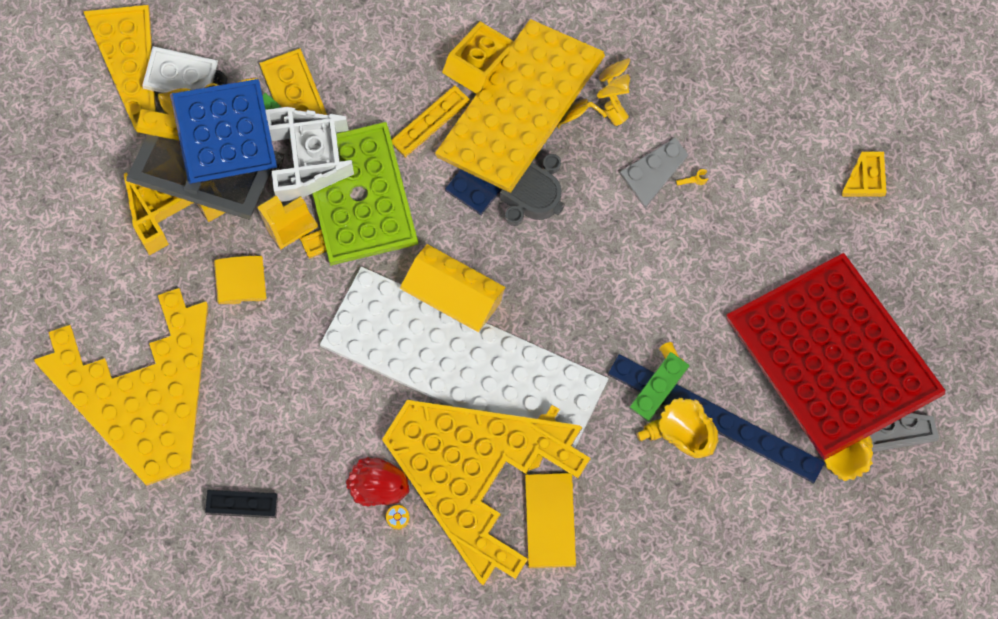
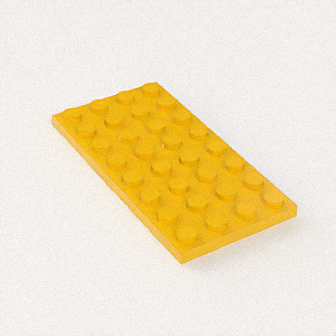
(520, 105)

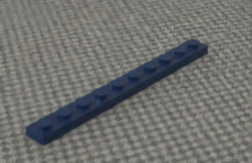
(728, 424)

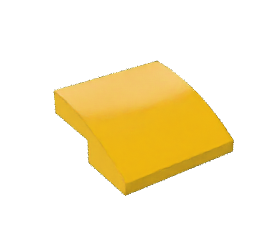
(240, 279)

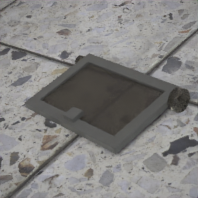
(163, 169)

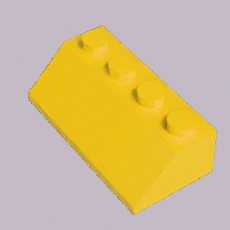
(453, 288)

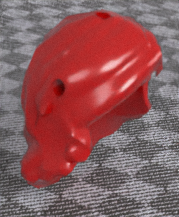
(377, 482)

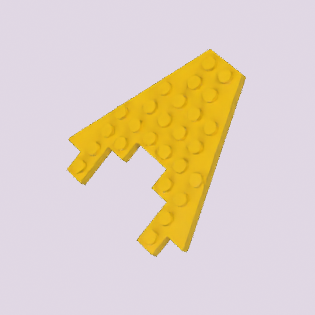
(146, 412)
(457, 456)

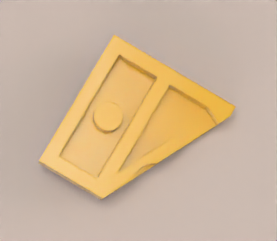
(867, 177)

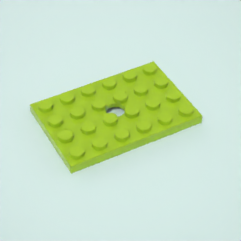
(380, 220)

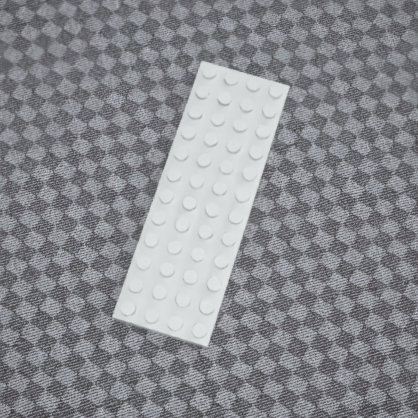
(454, 363)

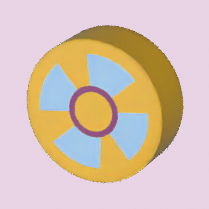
(397, 517)

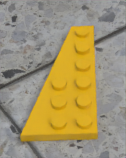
(126, 48)

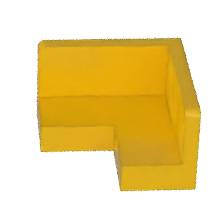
(287, 222)

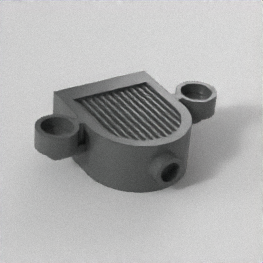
(535, 194)

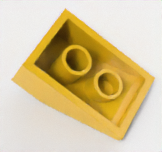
(477, 57)

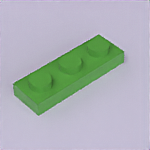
(659, 386)

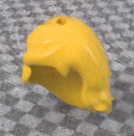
(689, 428)
(852, 460)

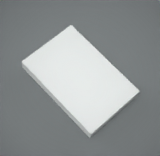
(176, 70)

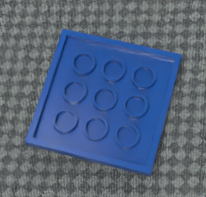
(223, 131)

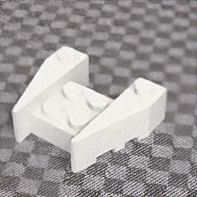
(313, 151)

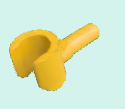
(694, 179)

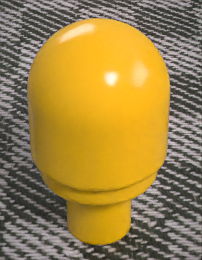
(650, 430)

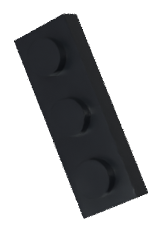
(241, 504)

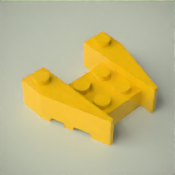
(150, 208)

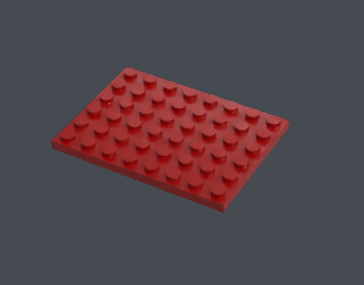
(835, 355)

